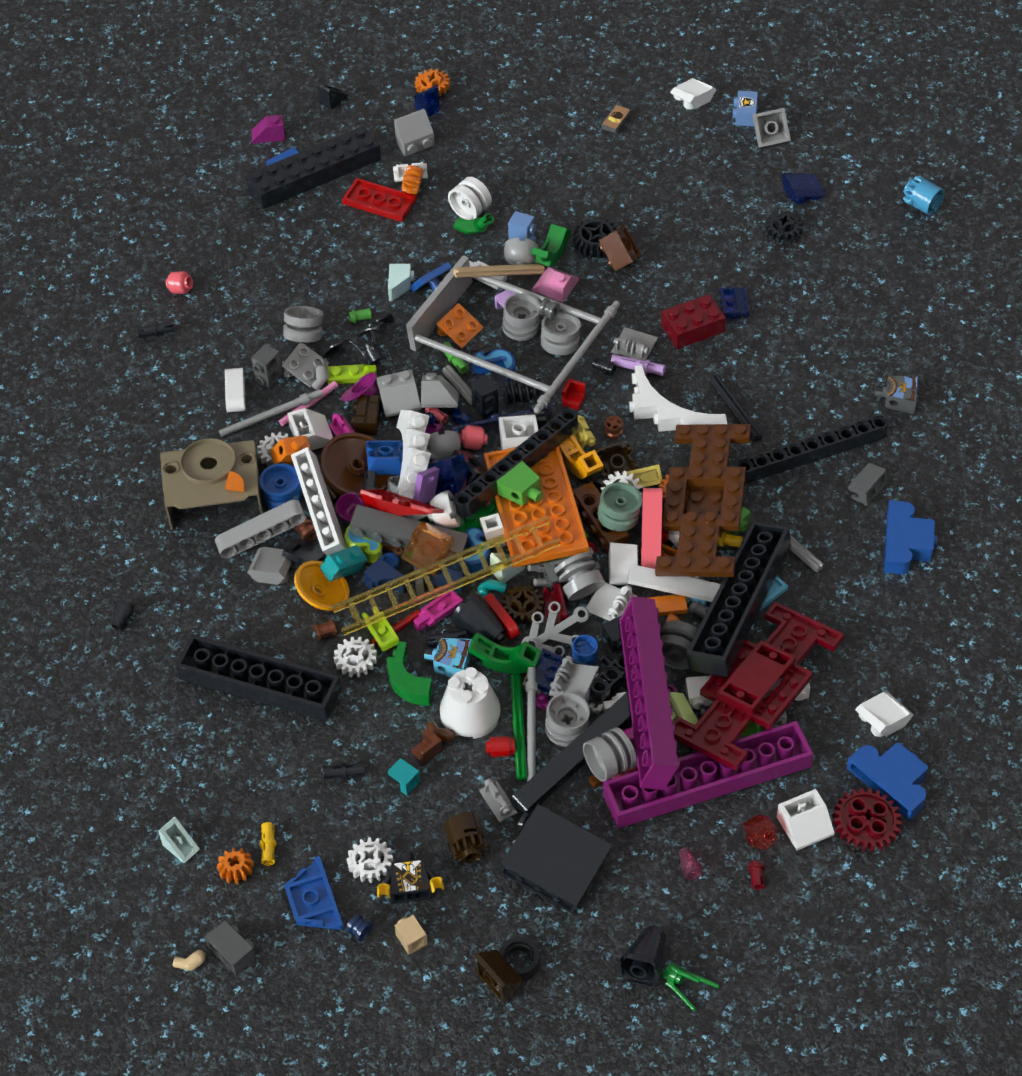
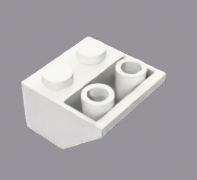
(310, 424)
(805, 819)

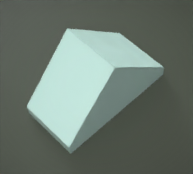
(507, 573)
(177, 840)

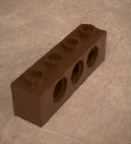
(587, 502)

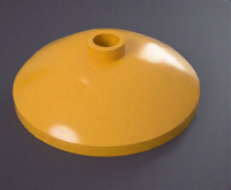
(316, 588)

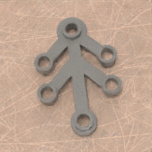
(551, 631)

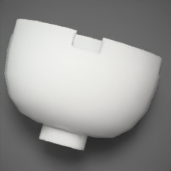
(449, 518)

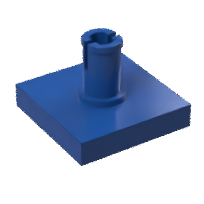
(431, 278)

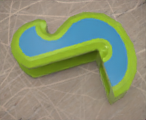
(370, 548)

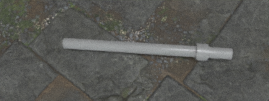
(303, 399)
(531, 688)

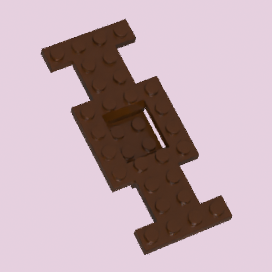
(712, 501)

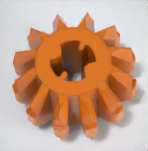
(412, 179)
(235, 866)

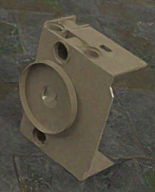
(192, 485)

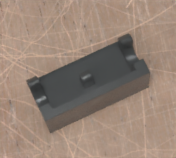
(868, 483)

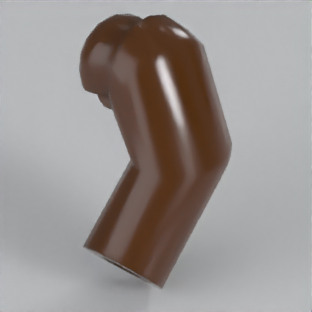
(396, 550)
(444, 734)

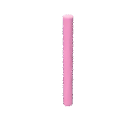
(325, 391)

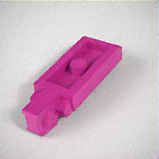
(437, 610)

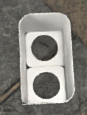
(620, 559)

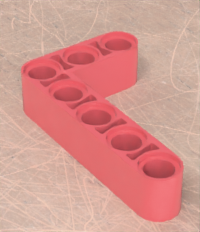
(651, 526)

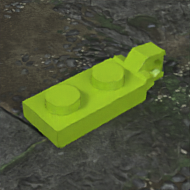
(349, 373)

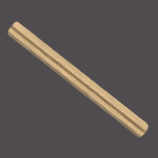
(501, 270)

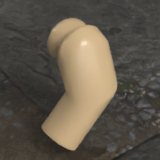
(191, 962)

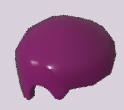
(347, 504)

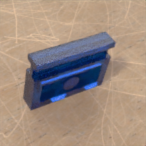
(734, 302)

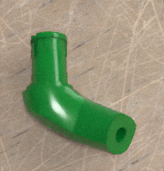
(473, 226)

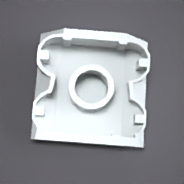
(693, 93)
(884, 714)

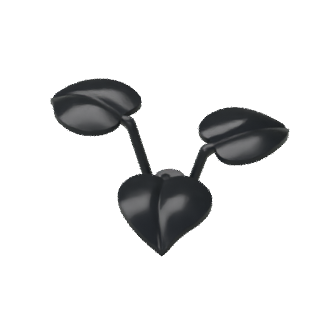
(371, 350)

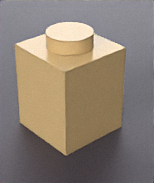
(410, 934)

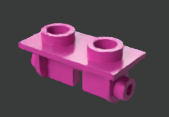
(340, 425)

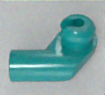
(489, 585)

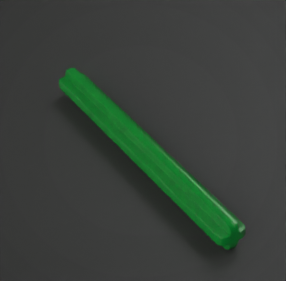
(518, 727)

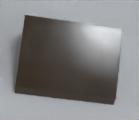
(497, 974)

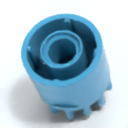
(923, 195)

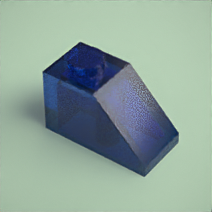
(428, 100)

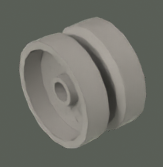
(303, 324)
(561, 334)

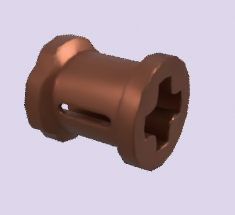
(325, 630)

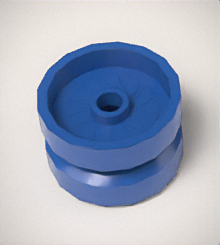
(279, 485)

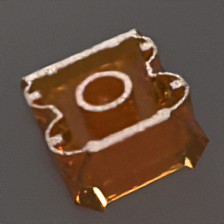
(427, 546)

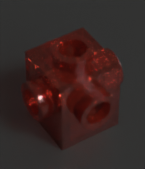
(760, 832)

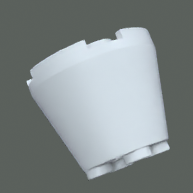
(469, 705)

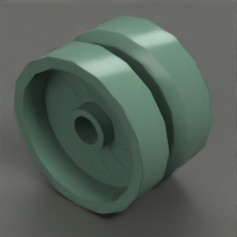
(619, 506)

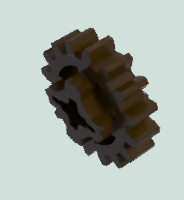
(532, 603)

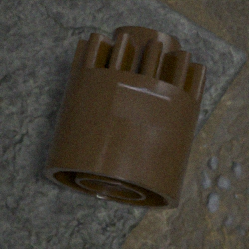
(466, 837)

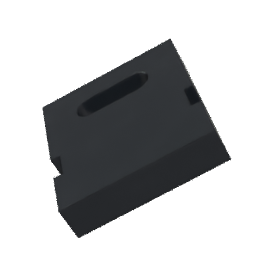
(306, 552)

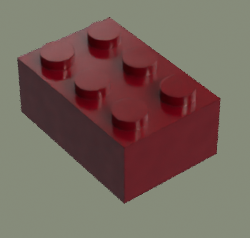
(693, 321)

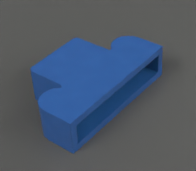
(906, 538)
(894, 774)

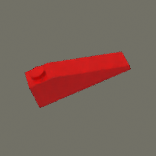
(395, 503)

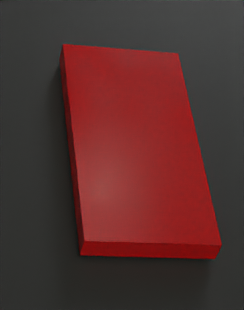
(379, 199)

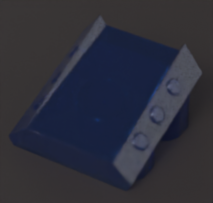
(802, 187)

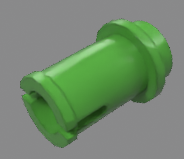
(359, 315)

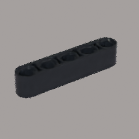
(608, 681)

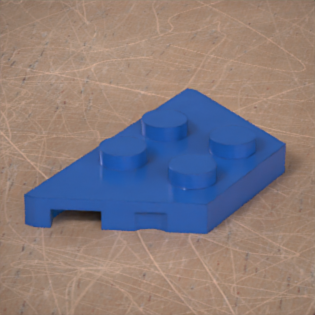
(312, 898)

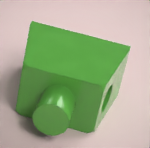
(520, 485)

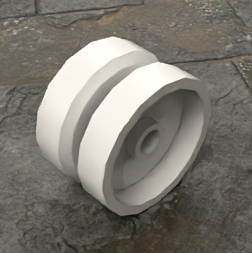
(469, 198)

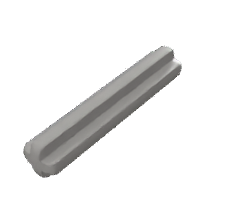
(458, 383)
(805, 555)

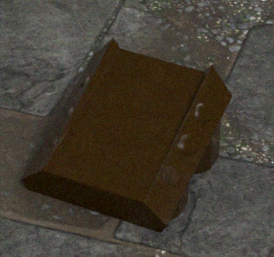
(616, 458)

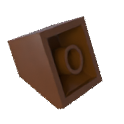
(619, 248)

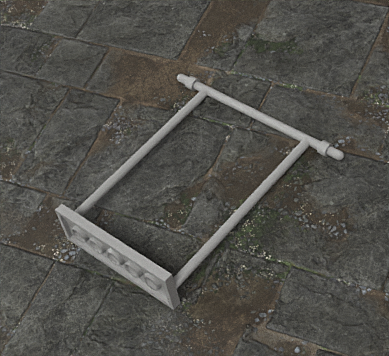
(449, 292)

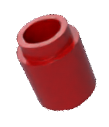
(500, 746)

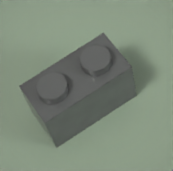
(230, 946)

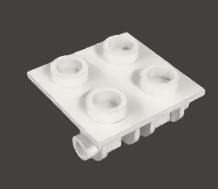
(610, 601)

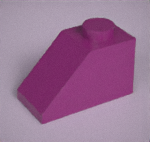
(269, 130)

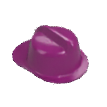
(364, 386)

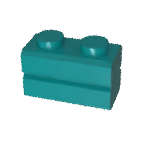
(343, 563)

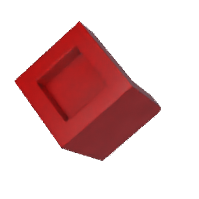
(573, 394)

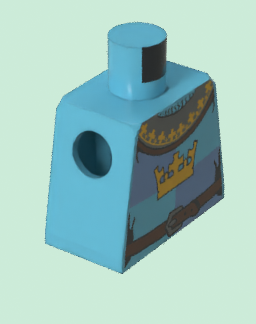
(449, 656)

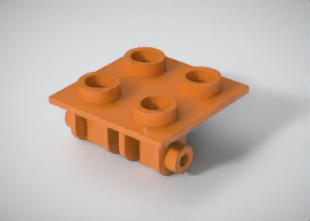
(459, 325)

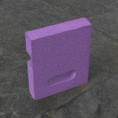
(426, 485)

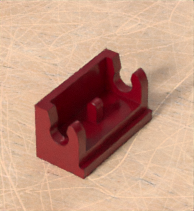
(555, 595)

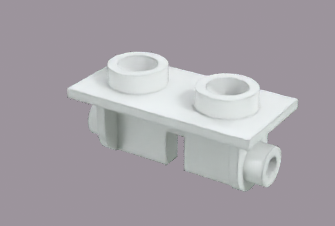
(399, 170)

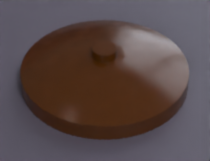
(345, 462)

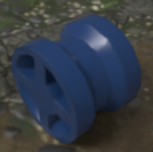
(359, 927)

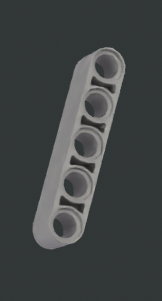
(260, 529)

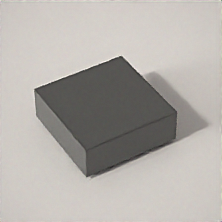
(550, 576)

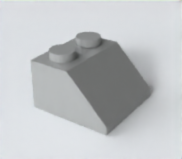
(413, 132)
(398, 393)

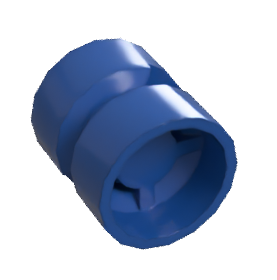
(585, 650)

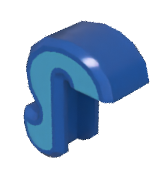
(499, 357)
(476, 537)

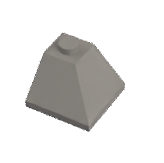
(771, 127)
(438, 392)

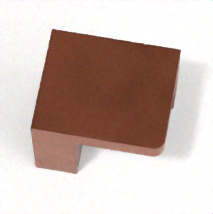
(428, 748)

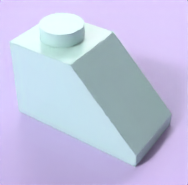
(399, 280)

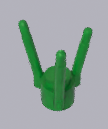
(676, 975)

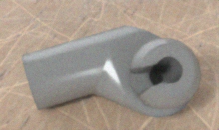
(321, 377)

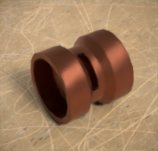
(307, 530)

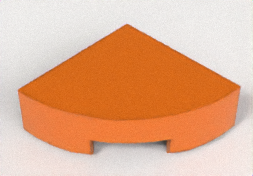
(234, 482)

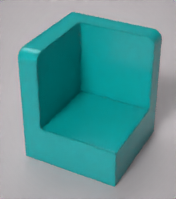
(406, 775)

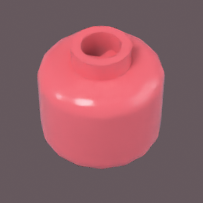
(179, 282)
(473, 437)

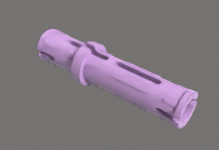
(630, 363)

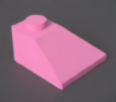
(555, 284)

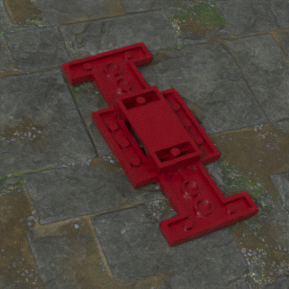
(755, 671)

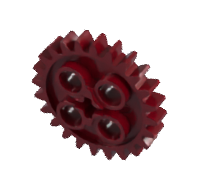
(887, 823)

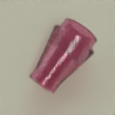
(689, 864)

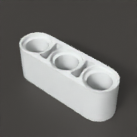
(235, 390)

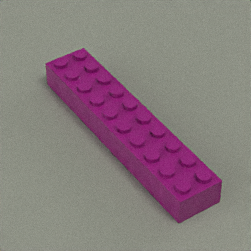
(648, 694)
(701, 778)

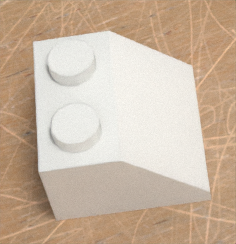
(516, 430)

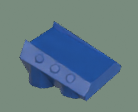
(385, 456)

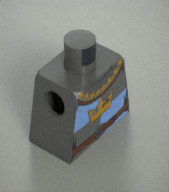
(899, 393)

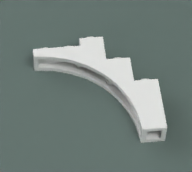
(650, 404)
(415, 441)

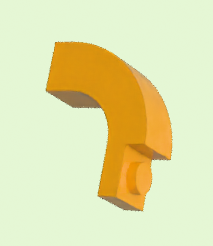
(577, 461)

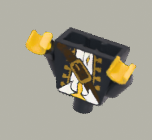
(409, 881)

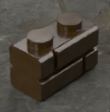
(367, 414)

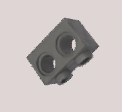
(267, 366)

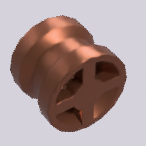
(611, 423)

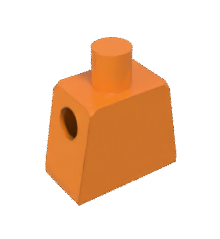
(287, 447)

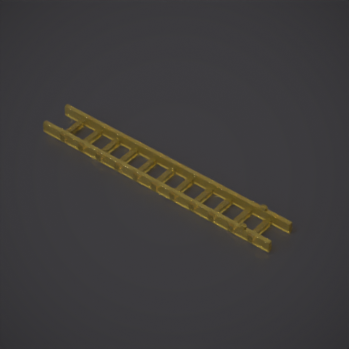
(452, 585)

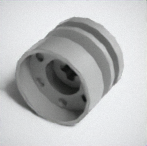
(521, 317)
(579, 576)
(566, 718)
(609, 754)

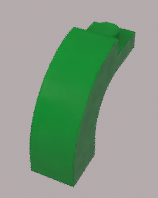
(553, 246)
(504, 659)
(409, 687)

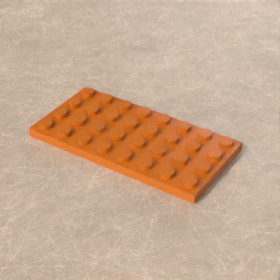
(557, 504)

